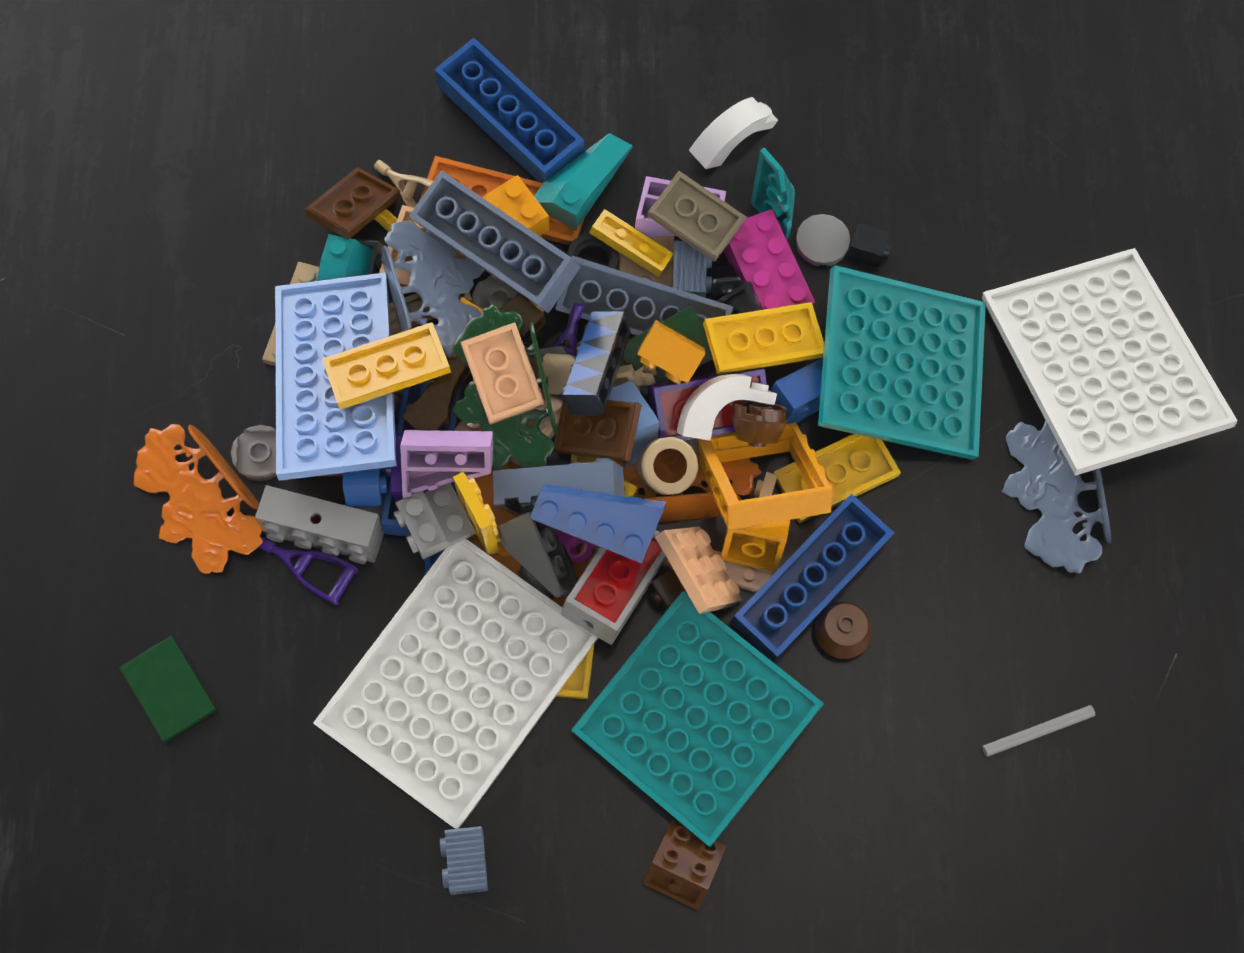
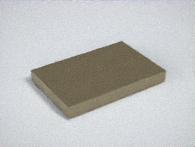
(696, 216)

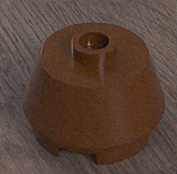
(758, 422)
(843, 630)

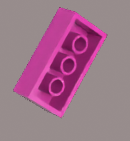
(765, 259)

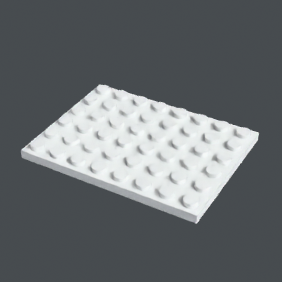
(1107, 361)
(456, 681)

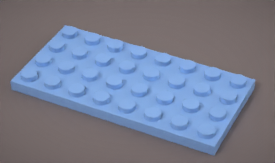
(310, 429)

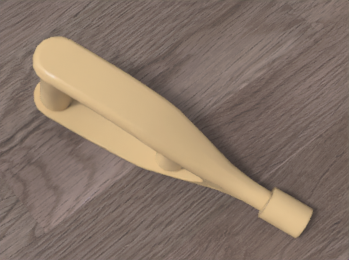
(406, 191)

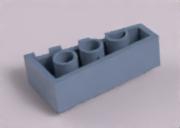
(519, 488)

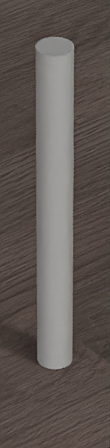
(1038, 730)

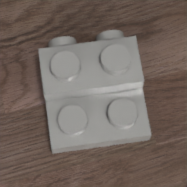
(433, 520)

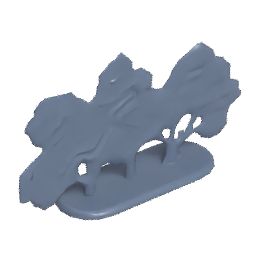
(435, 277)
(1053, 489)

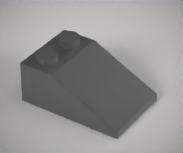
(539, 553)

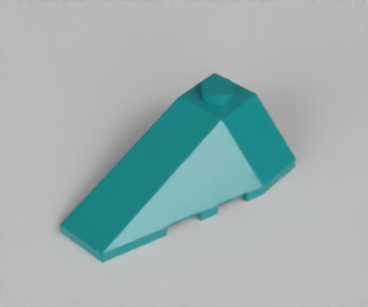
(578, 185)
(773, 191)
(344, 258)

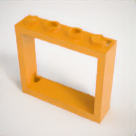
(769, 508)

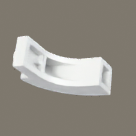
(730, 129)
(709, 398)

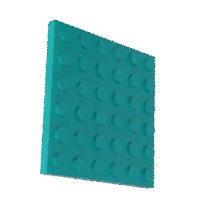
(902, 363)
(697, 718)

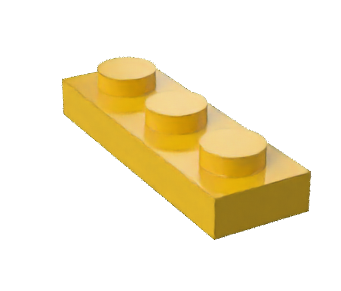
(631, 243)

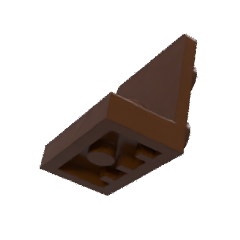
(684, 866)

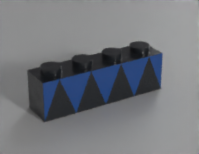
(596, 363)

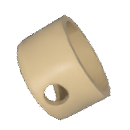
(646, 471)

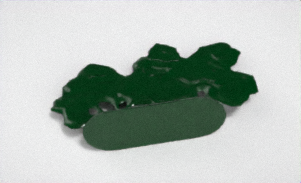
(510, 435)

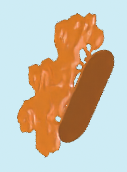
(671, 467)
(196, 504)

